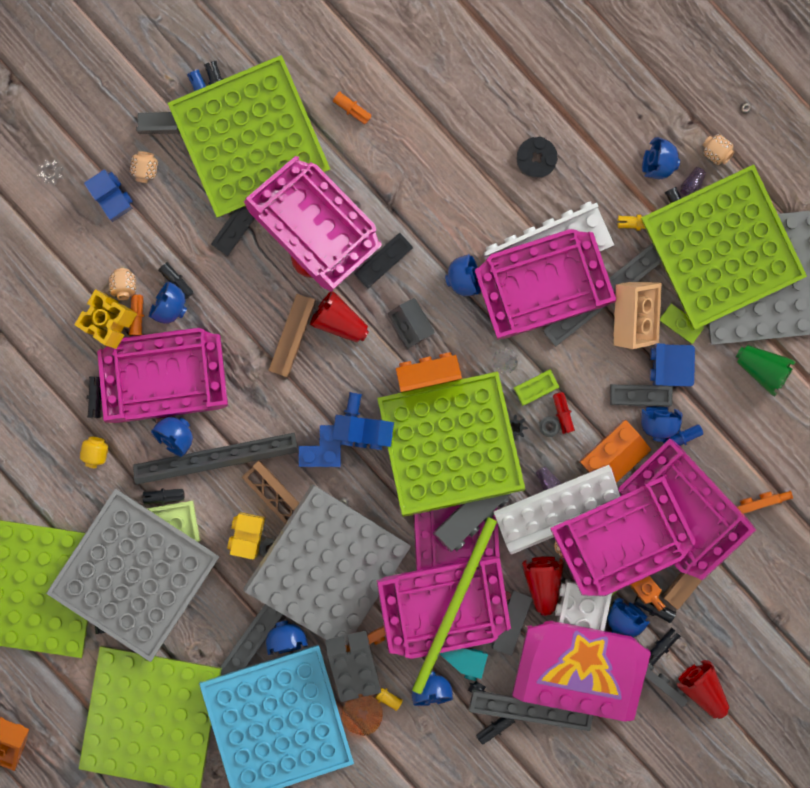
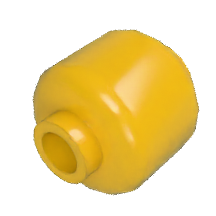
(93, 452)

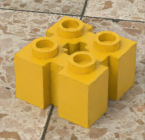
(105, 319)
(247, 535)

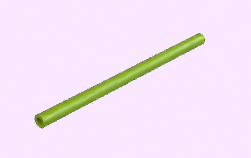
(454, 605)

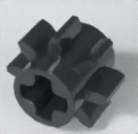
(521, 427)

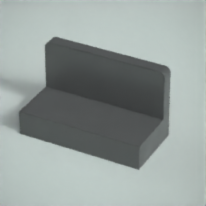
(156, 123)
(411, 323)

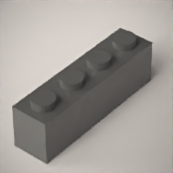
(465, 521)

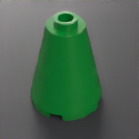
(765, 367)

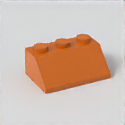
(428, 372)
(619, 449)
(12, 742)

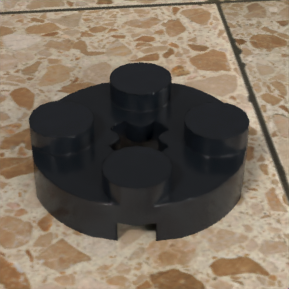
(540, 146)

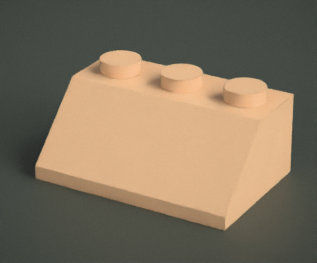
(637, 314)

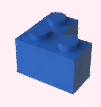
(106, 191)
(363, 432)
(326, 454)

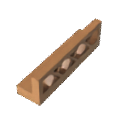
(292, 335)
(276, 485)
(680, 589)

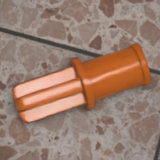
(351, 108)
(137, 306)

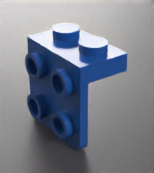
(672, 365)

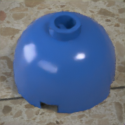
(660, 160)
(462, 276)
(169, 304)
(660, 422)
(174, 434)
(626, 619)
(285, 638)
(436, 690)

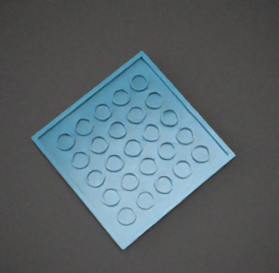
(277, 721)

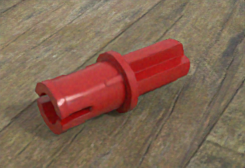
(563, 412)

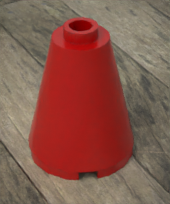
(339, 319)
(544, 582)
(704, 688)

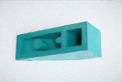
(467, 661)

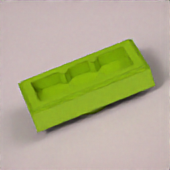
(680, 324)
(536, 387)

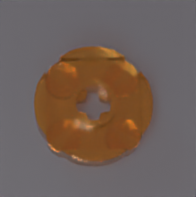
(358, 725)

